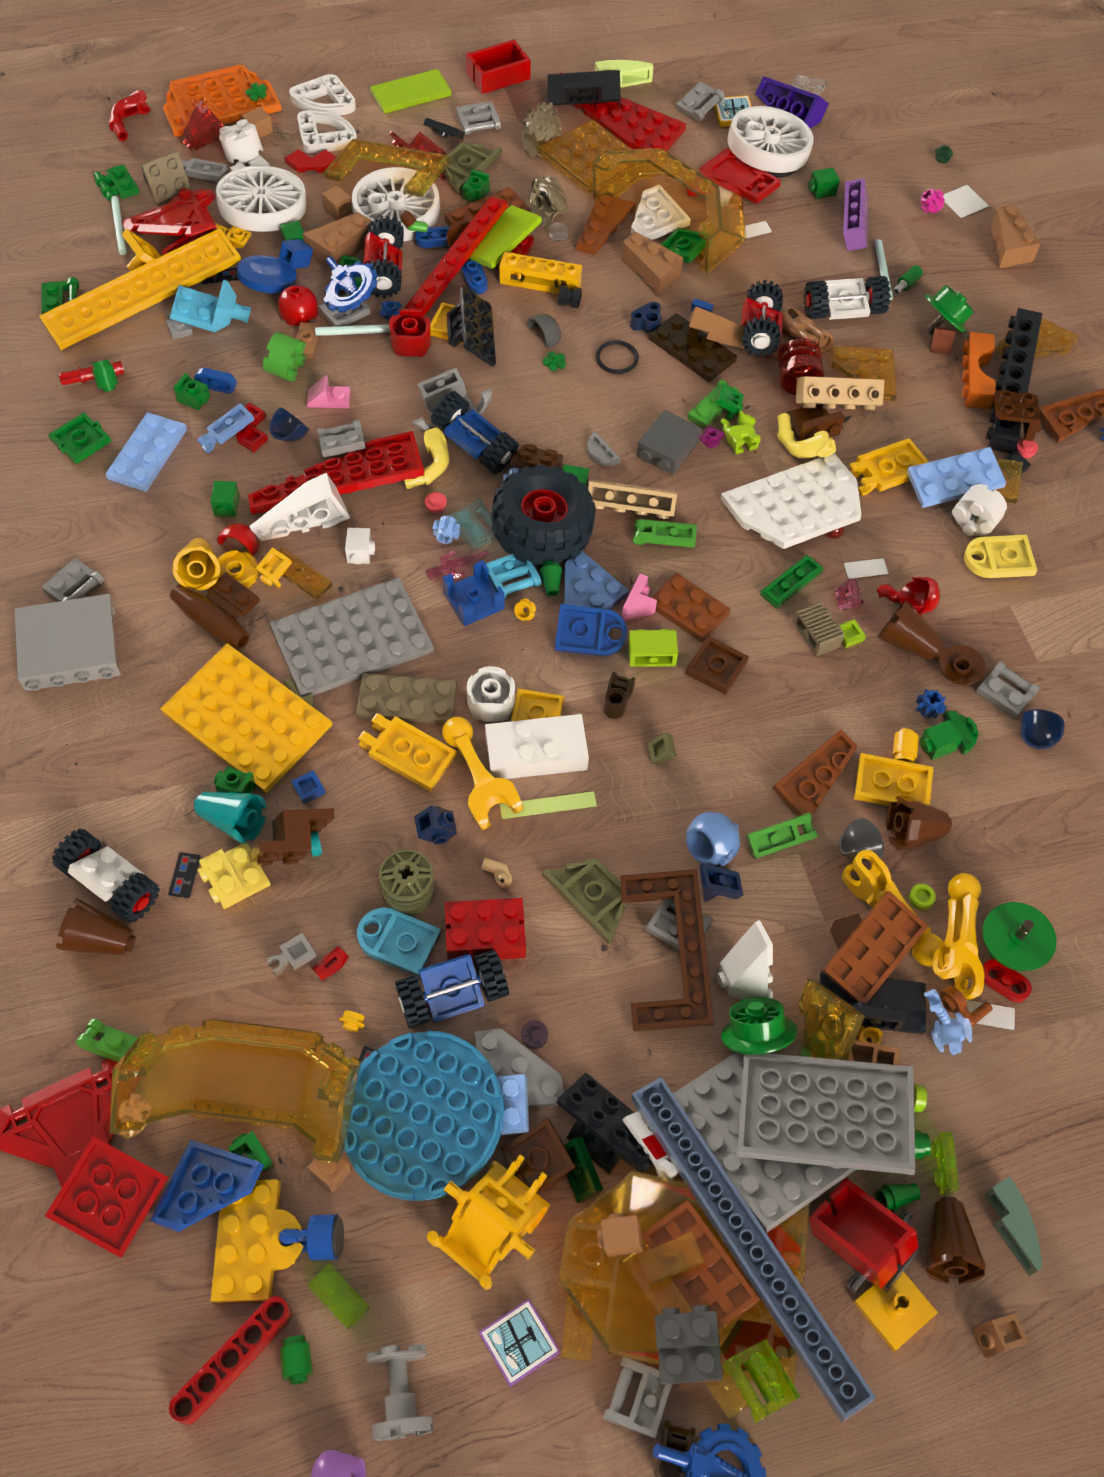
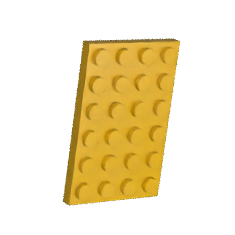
(246, 717)

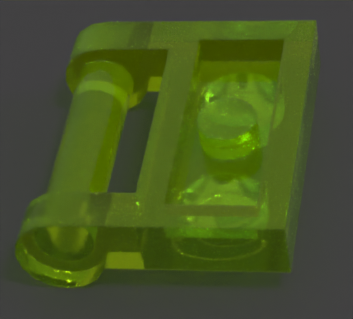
(768, 1376)

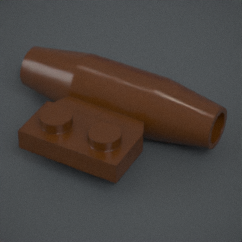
(218, 609)

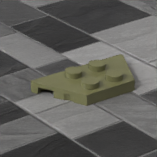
(464, 159)
(592, 893)

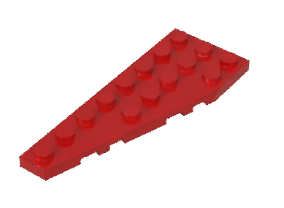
(635, 123)
(380, 463)

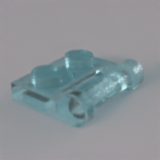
(470, 527)

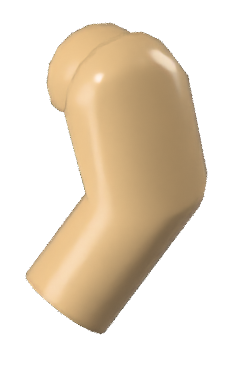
(500, 871)

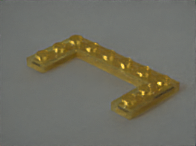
(428, 164)

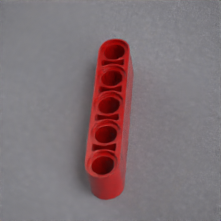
(216, 1364)

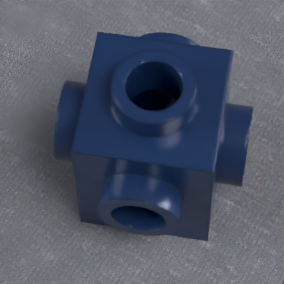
(435, 825)

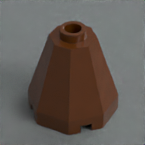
(915, 823)

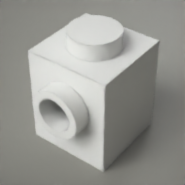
(359, 545)

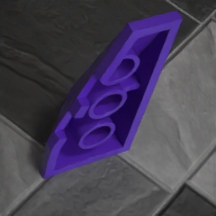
(796, 101)

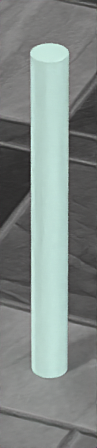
(118, 225)
(882, 262)
(359, 329)

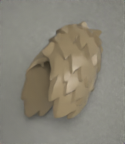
(540, 127)
(547, 199)

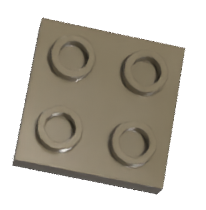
(165, 176)

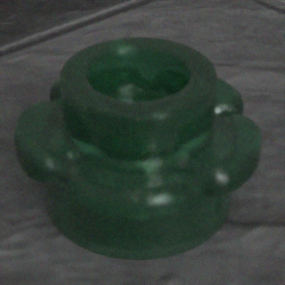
(943, 154)

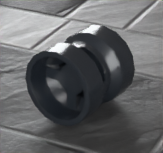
(569, 296)

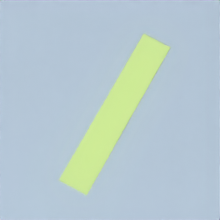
(551, 804)

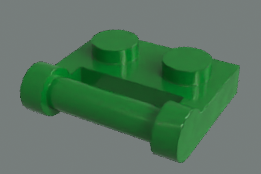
(54, 293)

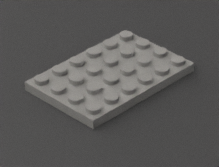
(351, 637)
(827, 1113)
(768, 1186)

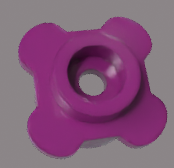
(711, 437)

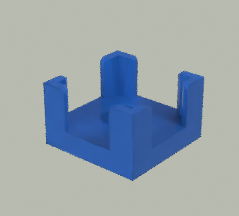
(474, 596)

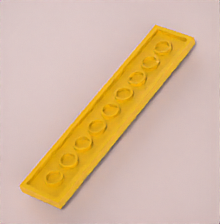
(139, 289)

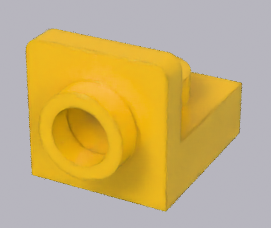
(273, 567)

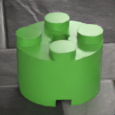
(284, 356)

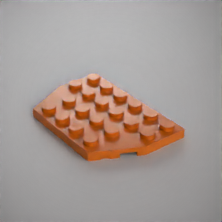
(221, 92)

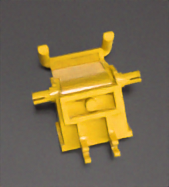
(492, 1220)

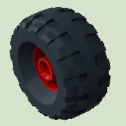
(543, 515)

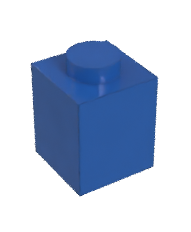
(295, 254)

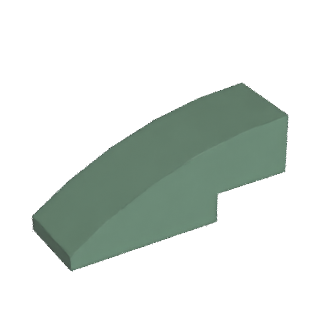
(1016, 1224)

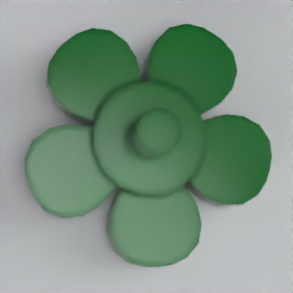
(256, 91)
(554, 361)

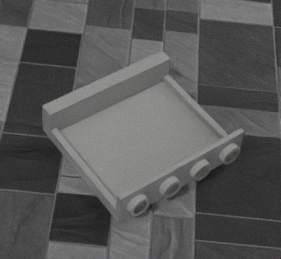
(66, 642)

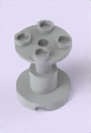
(400, 1404)

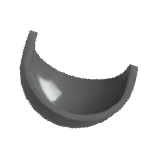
(549, 327)
(861, 836)

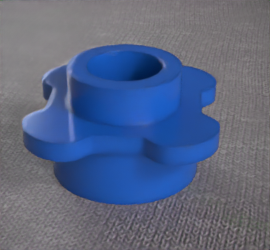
(389, 309)

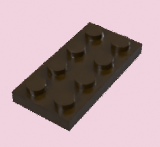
(692, 348)

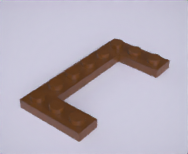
(696, 1006)

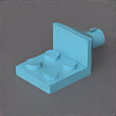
(207, 310)

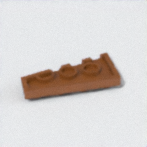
(602, 221)
(1072, 414)
(812, 778)

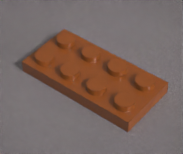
(875, 948)
(713, 1282)

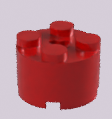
(410, 333)

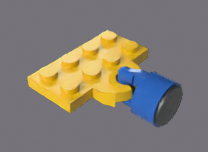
(261, 1238)

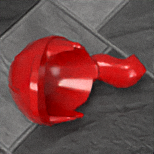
(921, 593)

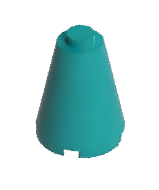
(233, 813)

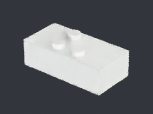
(536, 747)

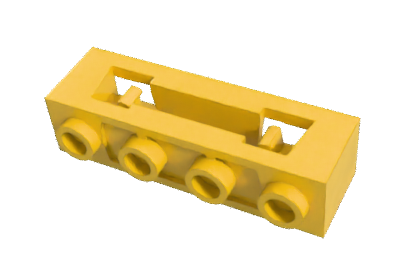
(539, 273)

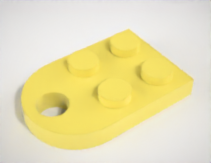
(1001, 556)

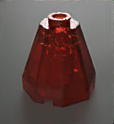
(201, 128)

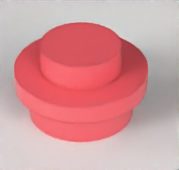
(1026, 448)
(435, 502)

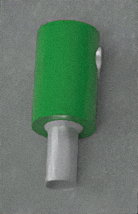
(908, 279)

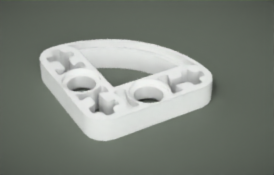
(302, 95)
(340, 138)

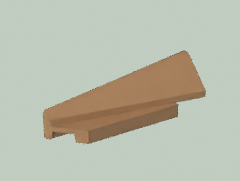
(720, 329)

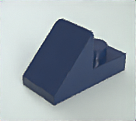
(720, 882)

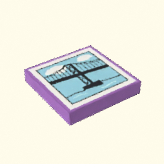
(519, 1342)

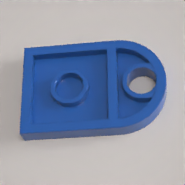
(587, 629)

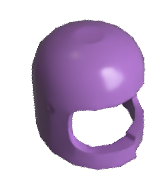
(338, 1464)

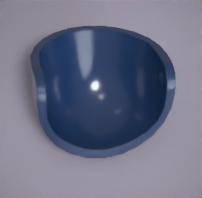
(286, 426)
(1041, 728)

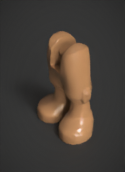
(803, 327)

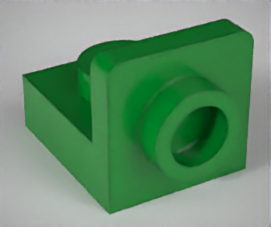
(730, 400)
(250, 1142)

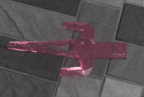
(449, 566)

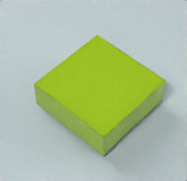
(852, 633)

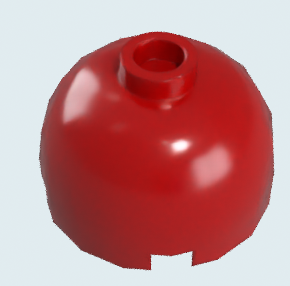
(297, 305)

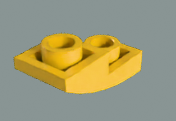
(236, 235)

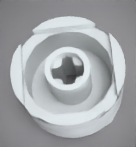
(240, 141)
(979, 510)
(491, 694)

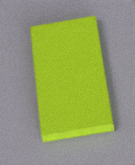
(410, 91)
(505, 235)

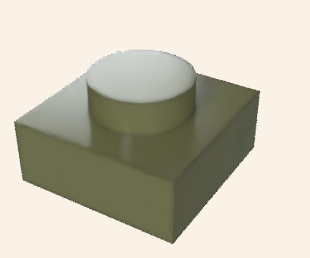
(662, 749)

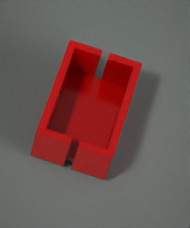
(498, 66)
(485, 926)
(864, 1233)

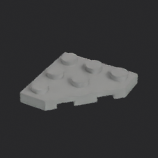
(512, 1058)

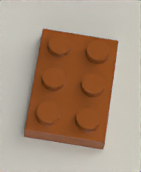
(690, 607)

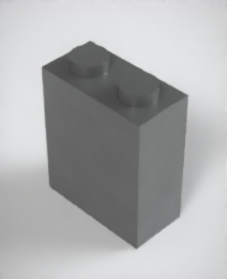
(668, 442)

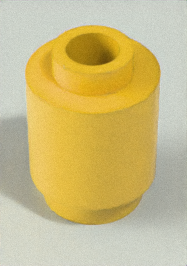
(905, 745)

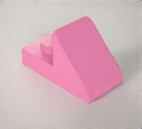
(326, 396)
(638, 602)

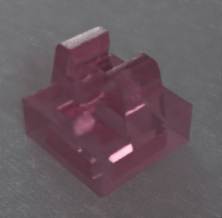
(849, 595)

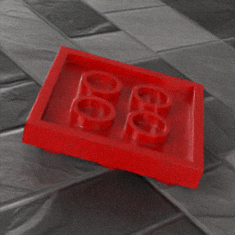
(107, 1197)

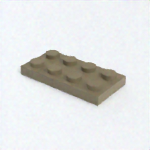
(406, 698)

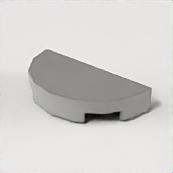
(600, 452)

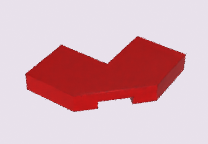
(301, 162)
(250, 436)

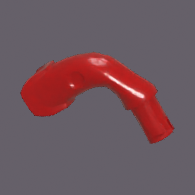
(125, 108)

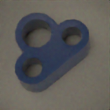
(646, 317)

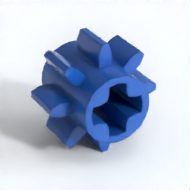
(930, 704)

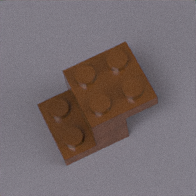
(291, 836)

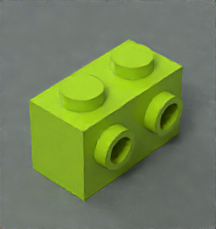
(652, 648)

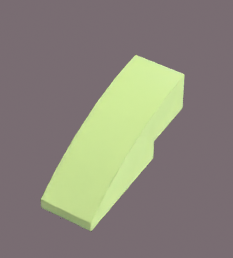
(630, 71)

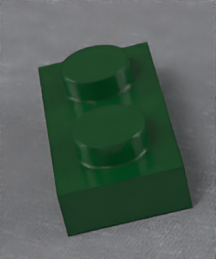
(583, 1180)

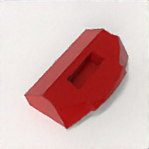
(330, 963)

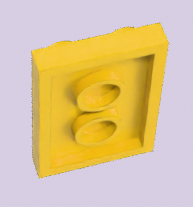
(883, 779)

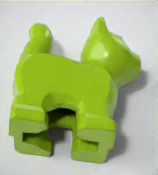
(741, 433)

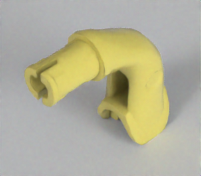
(819, 445)
(437, 447)

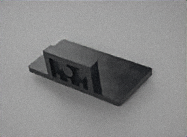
(584, 87)
(473, 325)
(894, 1006)
(601, 1125)

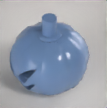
(713, 839)

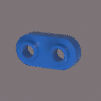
(432, 238)
(474, 277)
(216, 380)

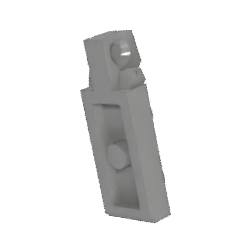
(205, 169)

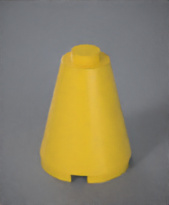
(196, 565)

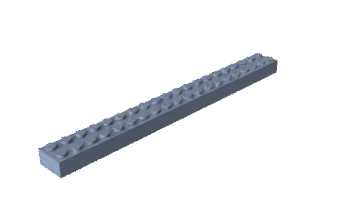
(754, 1252)

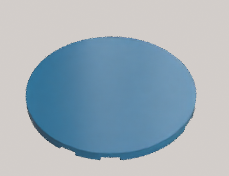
(424, 1116)

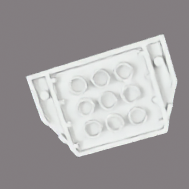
(797, 502)

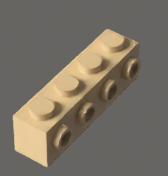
(839, 391)
(631, 497)

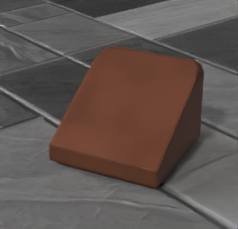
(942, 340)

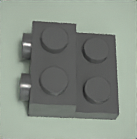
(688, 1346)

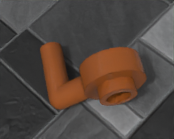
(955, 1002)

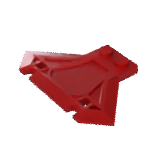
(740, 177)
(182, 215)
(60, 1121)

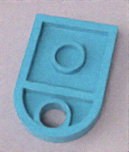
(399, 940)

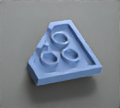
(591, 585)

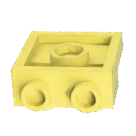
(232, 875)

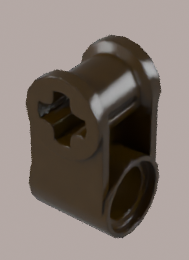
(618, 692)
(677, 1439)

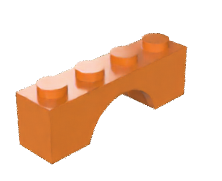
(978, 387)

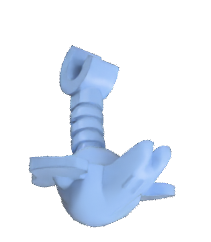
(952, 1031)

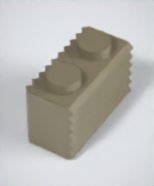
(818, 629)

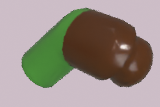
(411, 223)

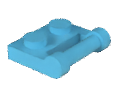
(511, 568)

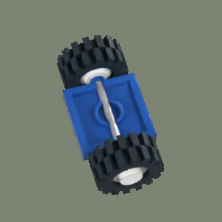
(474, 432)
(452, 988)

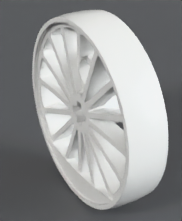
(751, 136)
(243, 201)
(395, 202)

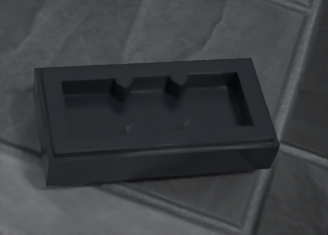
(443, 129)

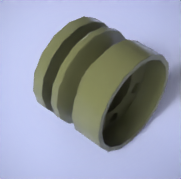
(410, 894)

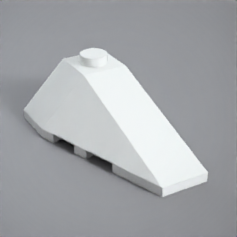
(308, 506)
(746, 966)

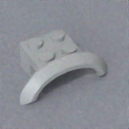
(437, 387)

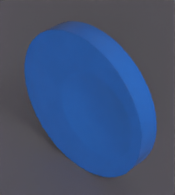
(265, 274)

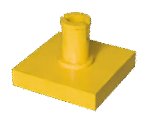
(144, 251)
(896, 1313)

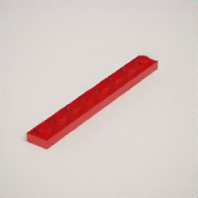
(457, 255)

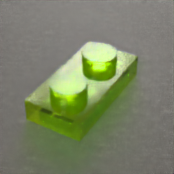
(946, 1174)
(338, 1296)

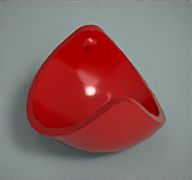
(241, 533)

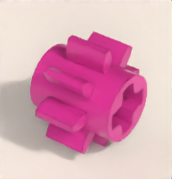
(932, 200)

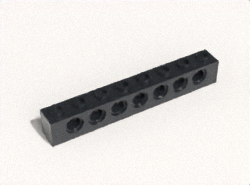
(1015, 374)

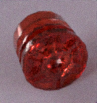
(799, 359)

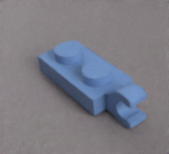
(225, 427)

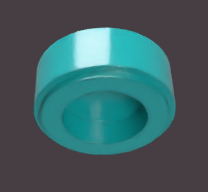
(316, 844)

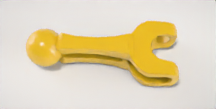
(487, 789)
(871, 888)
(961, 947)

